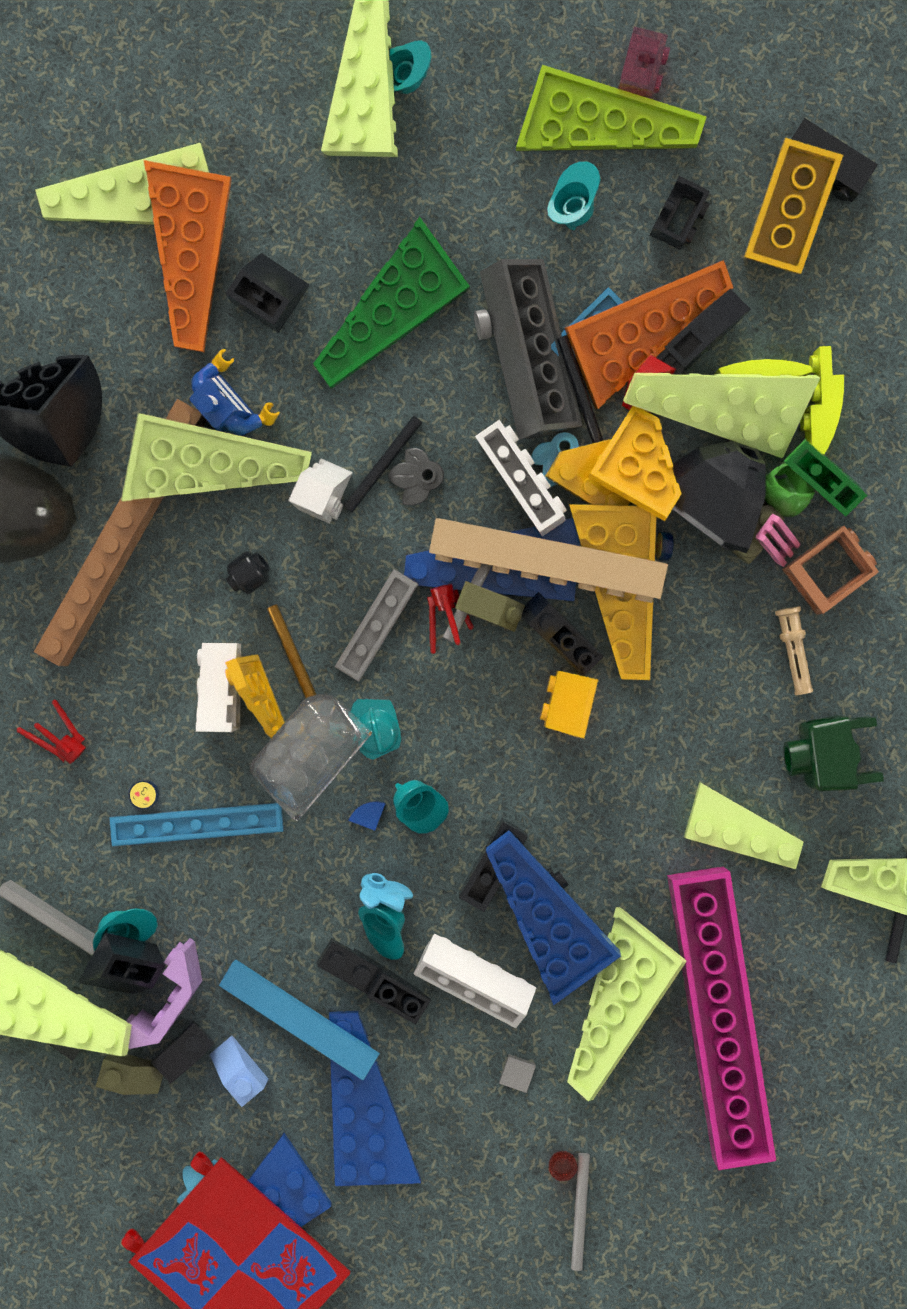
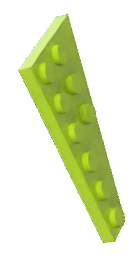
(589, 115)

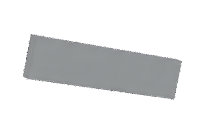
(376, 625)
(48, 915)

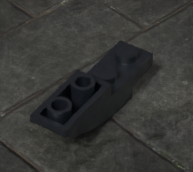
(704, 332)
(374, 980)

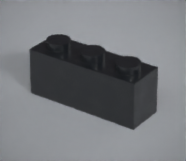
(854, 168)
(482, 879)

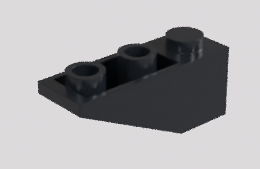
(561, 634)

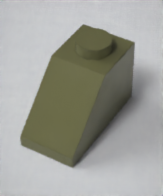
(490, 606)
(129, 1075)

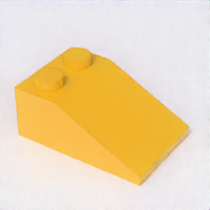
(569, 703)

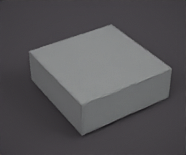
(517, 1073)

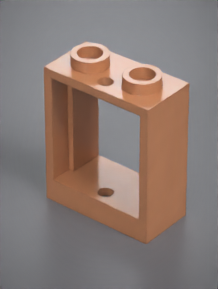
(808, 589)

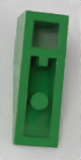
(825, 477)

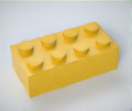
(793, 206)

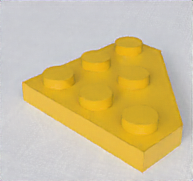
(639, 465)
(572, 473)
(254, 688)

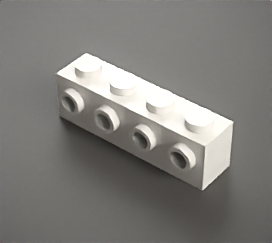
(520, 477)
(475, 980)

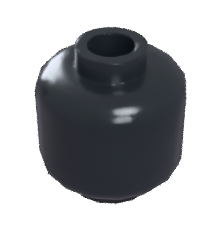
(247, 572)

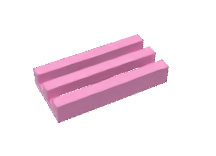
(785, 548)

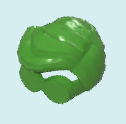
(787, 495)

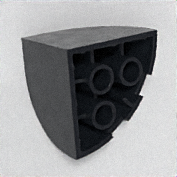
(52, 409)

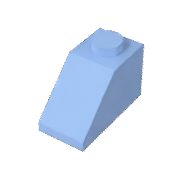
(238, 1071)

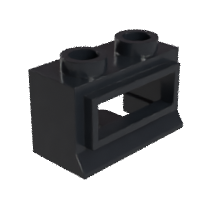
(681, 189)

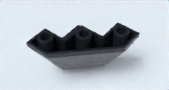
(722, 492)

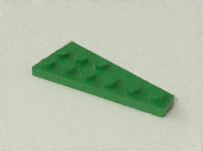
(401, 297)

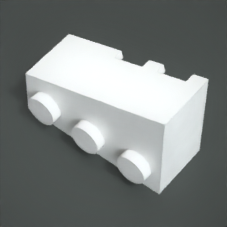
(320, 490)
(217, 700)

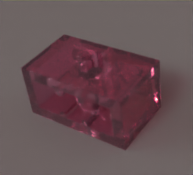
(648, 48)

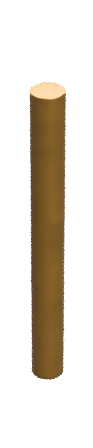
(291, 651)

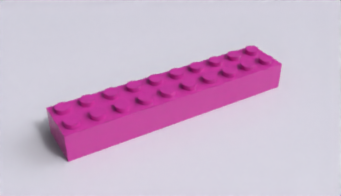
(721, 1018)

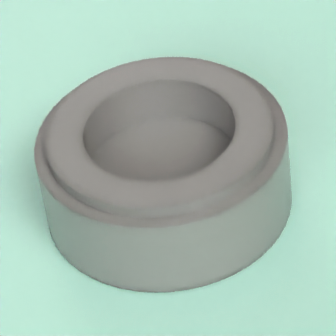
(483, 324)

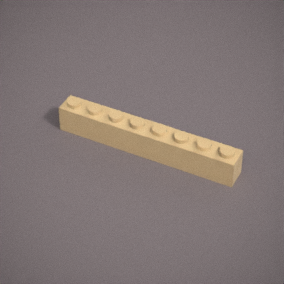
(548, 558)

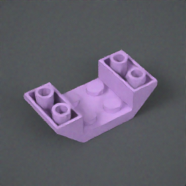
(185, 971)

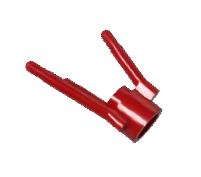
(444, 599)
(68, 747)

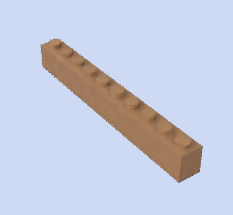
(103, 565)

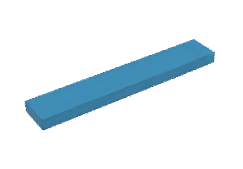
(196, 824)
(299, 1019)

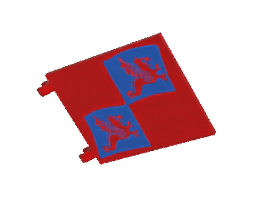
(234, 1249)

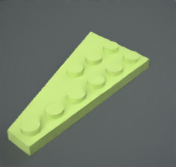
(364, 90)
(734, 406)

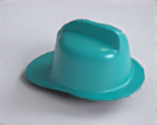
(409, 65)
(574, 195)
(382, 721)
(419, 806)
(132, 923)
(384, 929)

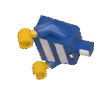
(221, 403)

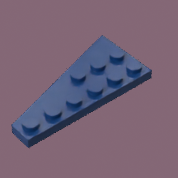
(434, 573)
(555, 928)
(365, 1123)
(290, 1183)

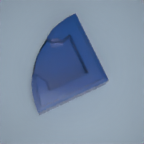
(368, 814)

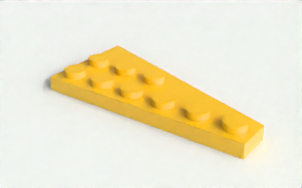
(627, 620)

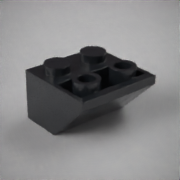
(267, 291)
(123, 965)

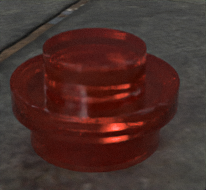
(562, 1166)

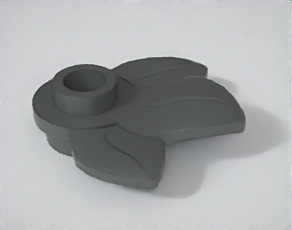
(412, 476)

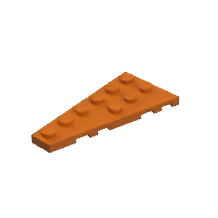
(189, 233)
(622, 338)

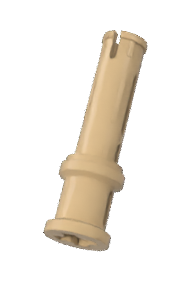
(793, 636)

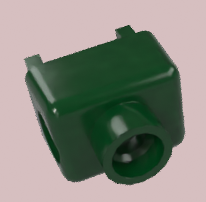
(829, 754)

